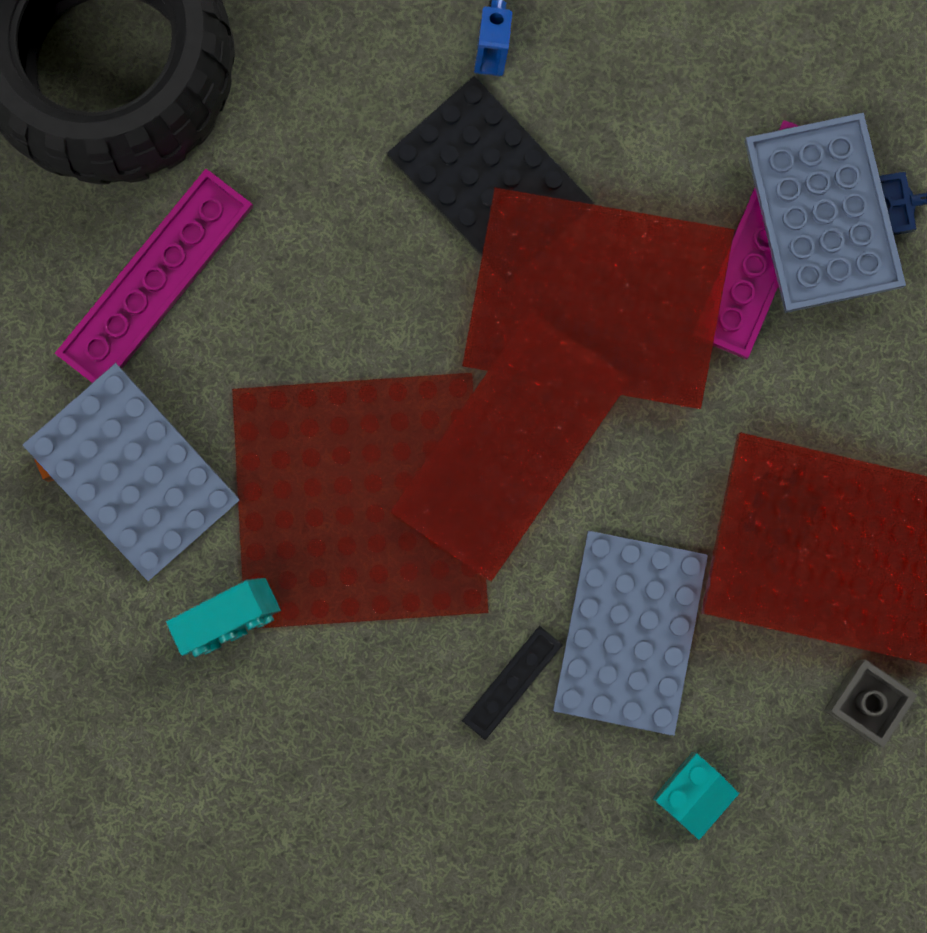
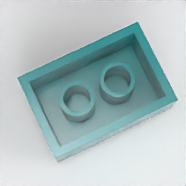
(224, 618)

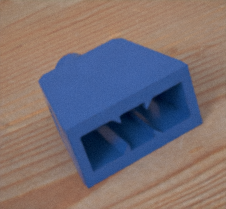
(493, 39)

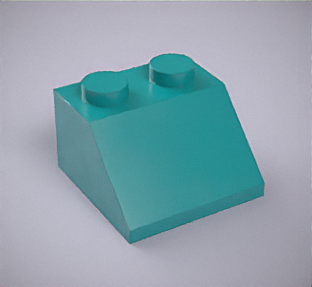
(696, 795)

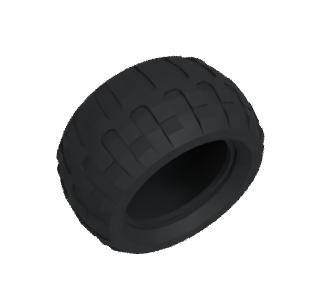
(126, 140)

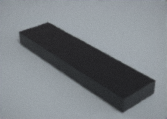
(512, 682)

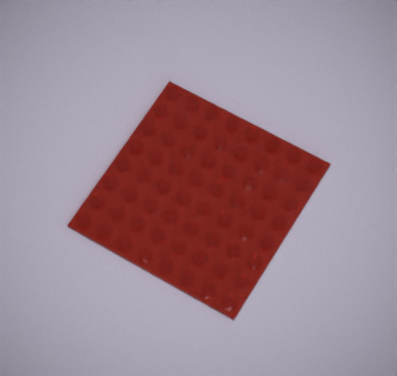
(318, 495)

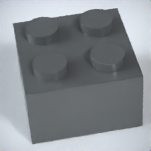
(870, 703)

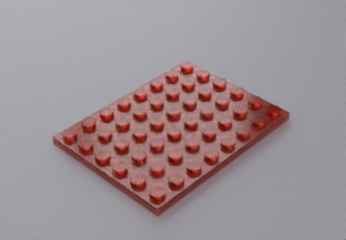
(609, 278)
(822, 549)

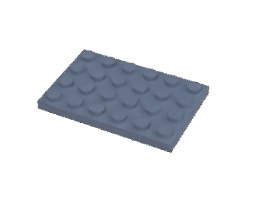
(824, 212)
(131, 472)
(630, 633)

